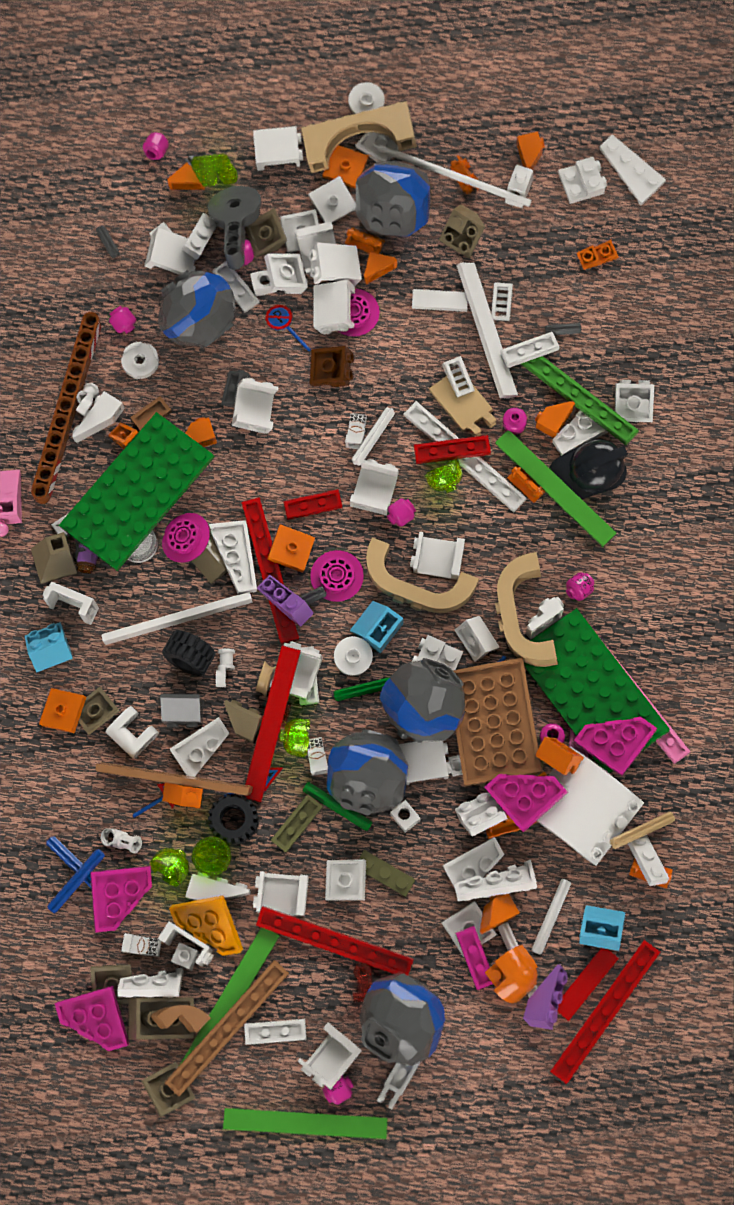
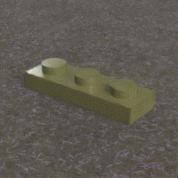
(296, 823)
(387, 874)

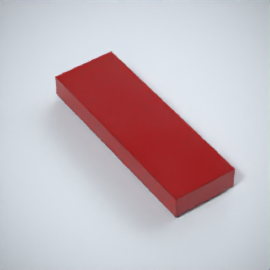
(312, 504)

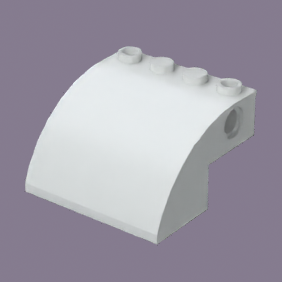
(591, 810)

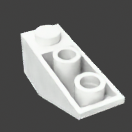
(103, 414)
(203, 887)

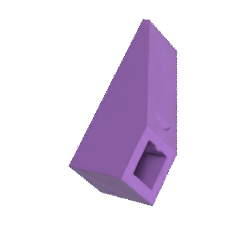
(285, 600)
(544, 1002)

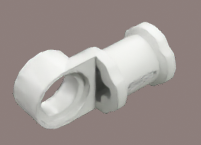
(86, 397)
(226, 664)
(117, 840)

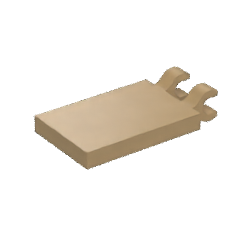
(465, 409)

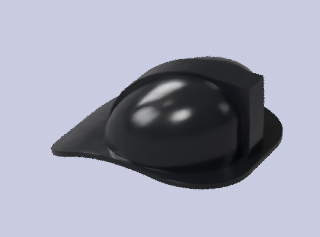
(592, 467)

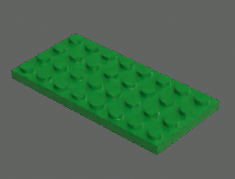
(136, 491)
(589, 681)

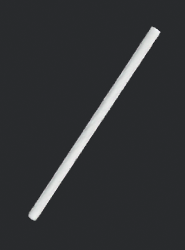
(454, 175)

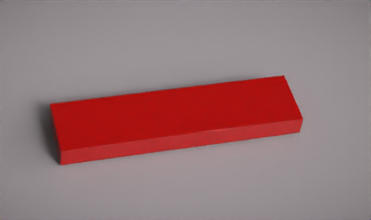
(452, 449)
(586, 982)

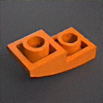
(597, 255)

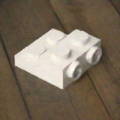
(583, 180)
(286, 273)
(634, 401)
(548, 614)
(438, 651)
(480, 814)

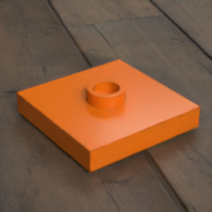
(346, 164)
(291, 548)
(62, 710)

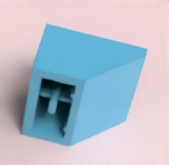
(377, 626)
(48, 647)
(602, 928)

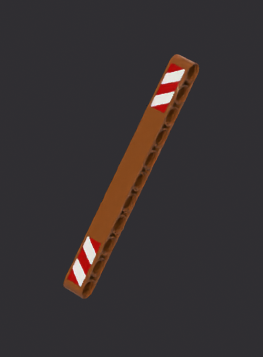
(66, 398)

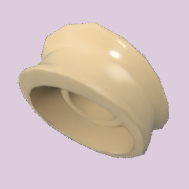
(265, 678)

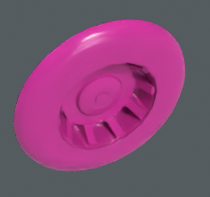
(357, 312)
(180, 534)
(337, 575)

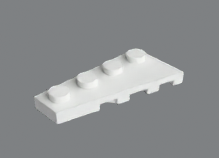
(636, 173)
(235, 550)
(496, 883)

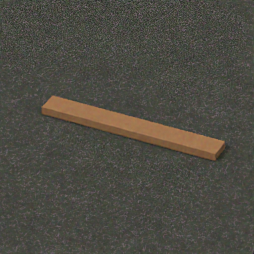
(174, 778)
(226, 1028)

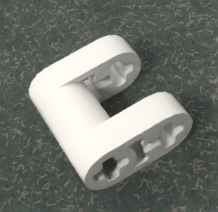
(125, 739)

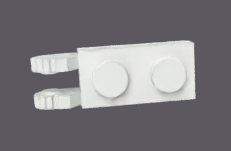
(398, 1081)

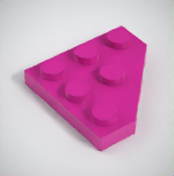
(616, 741)
(525, 796)
(117, 894)
(95, 1017)

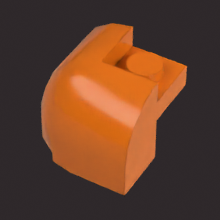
(513, 974)

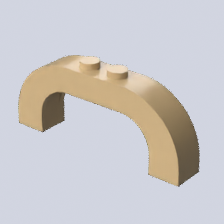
(411, 594)
(533, 653)

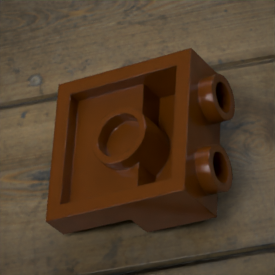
(331, 366)

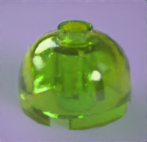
(445, 477)
(295, 737)
(211, 856)
(171, 864)

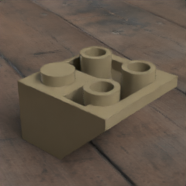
(463, 230)
(53, 558)
(244, 722)

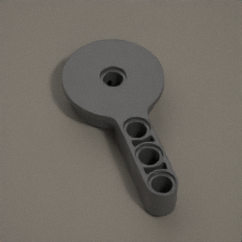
(233, 211)

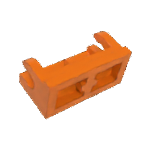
(559, 755)

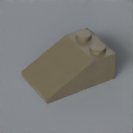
(142, 1025)

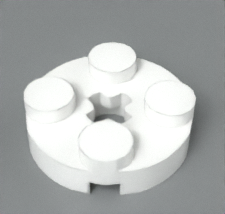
(141, 350)

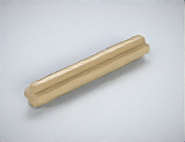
(642, 830)

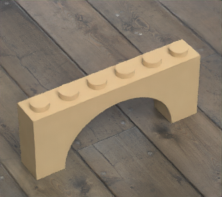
(324, 137)

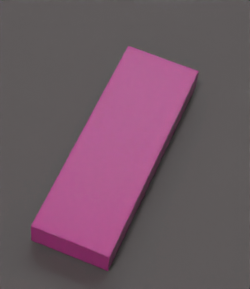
(474, 956)

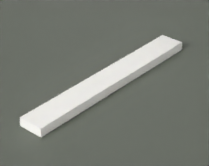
(486, 330)
(473, 465)
(177, 618)

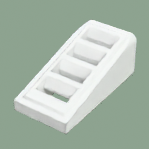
(502, 286)
(458, 361)

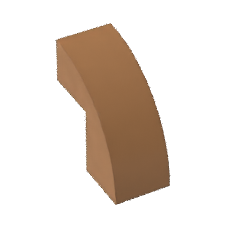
(189, 1016)

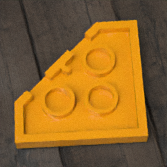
(209, 923)

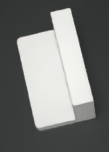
(476, 638)

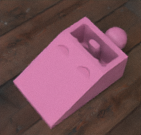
(10, 500)

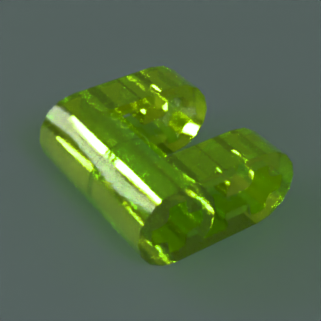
(206, 165)

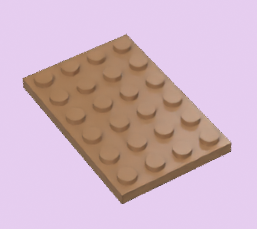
(497, 723)

